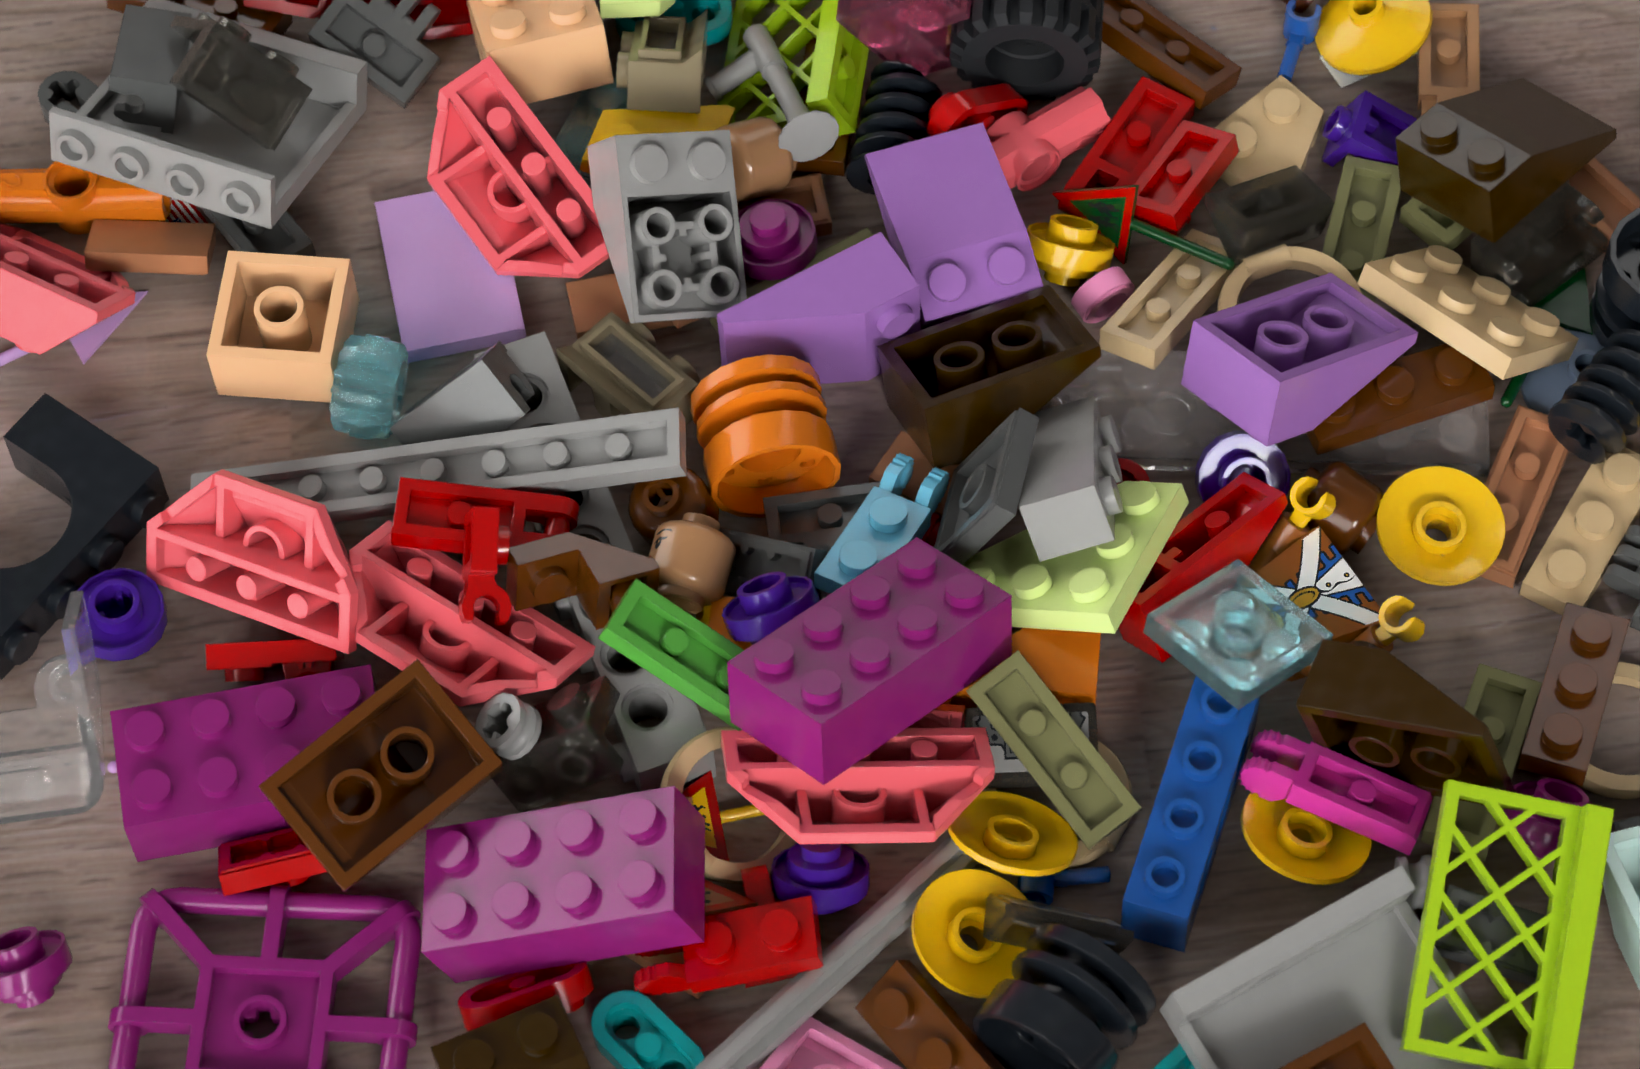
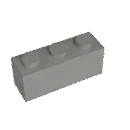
(1072, 480)

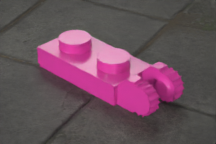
(1336, 789)

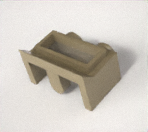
(664, 63)
(627, 370)

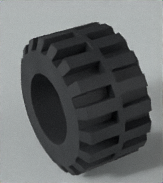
(1030, 44)

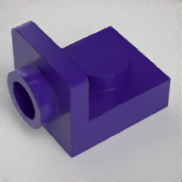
(1365, 130)

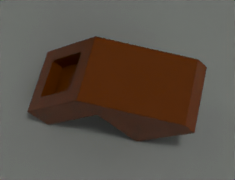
(576, 566)

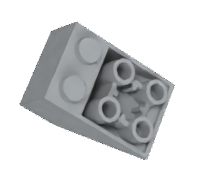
(670, 222)

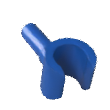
(1298, 32)
(1041, 888)

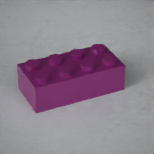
(869, 659)
(198, 760)
(564, 885)

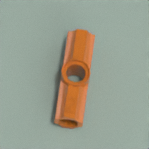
(74, 198)

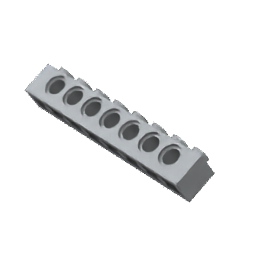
(642, 694)

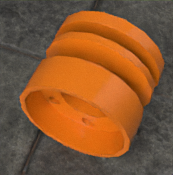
(763, 432)

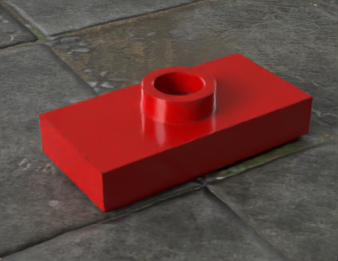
(265, 861)

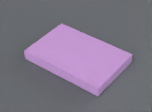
(441, 282)

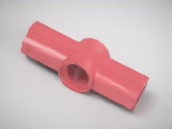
(1035, 144)

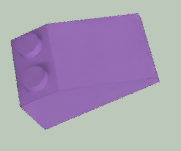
(953, 222)
(829, 314)
(1291, 356)

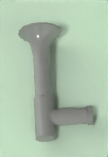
(806, 132)

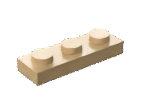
(1165, 305)
(1587, 534)

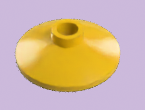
(1372, 34)
(1447, 502)
(1014, 835)
(1301, 842)
(954, 907)

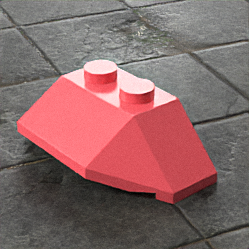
(511, 181)
(50, 293)
(258, 557)
(412, 614)
(893, 795)

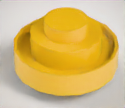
(1069, 249)

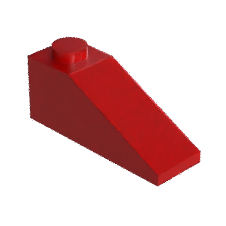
(1206, 540)

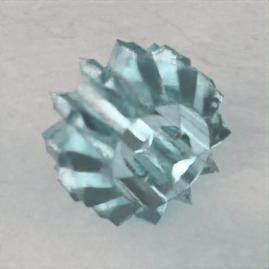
(369, 386)

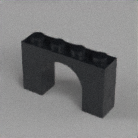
(110, 501)

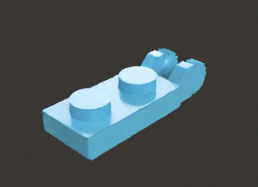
(882, 524)

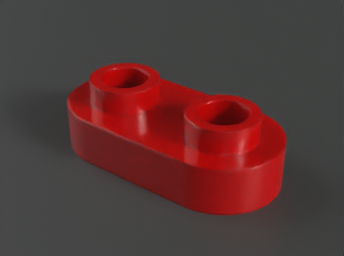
(974, 107)
(522, 989)

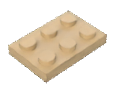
(1468, 311)

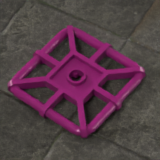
(293, 990)

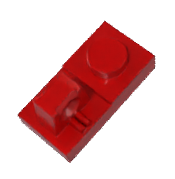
(1183, 174)
(247, 659)

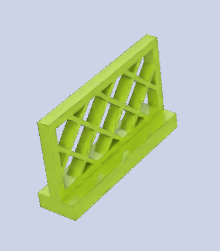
(831, 73)
(1566, 937)

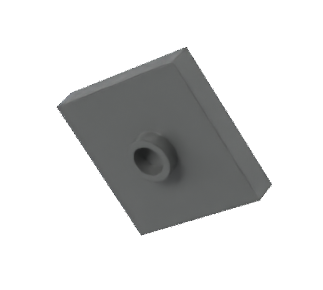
(986, 488)

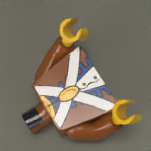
(1322, 584)

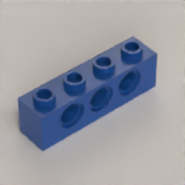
(1188, 818)

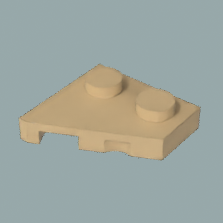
(1272, 132)

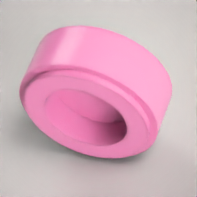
(1102, 295)

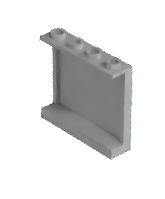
(207, 157)
(1316, 984)

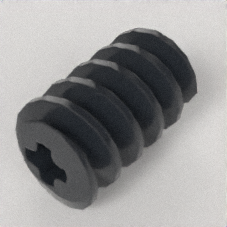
(893, 115)
(1602, 402)

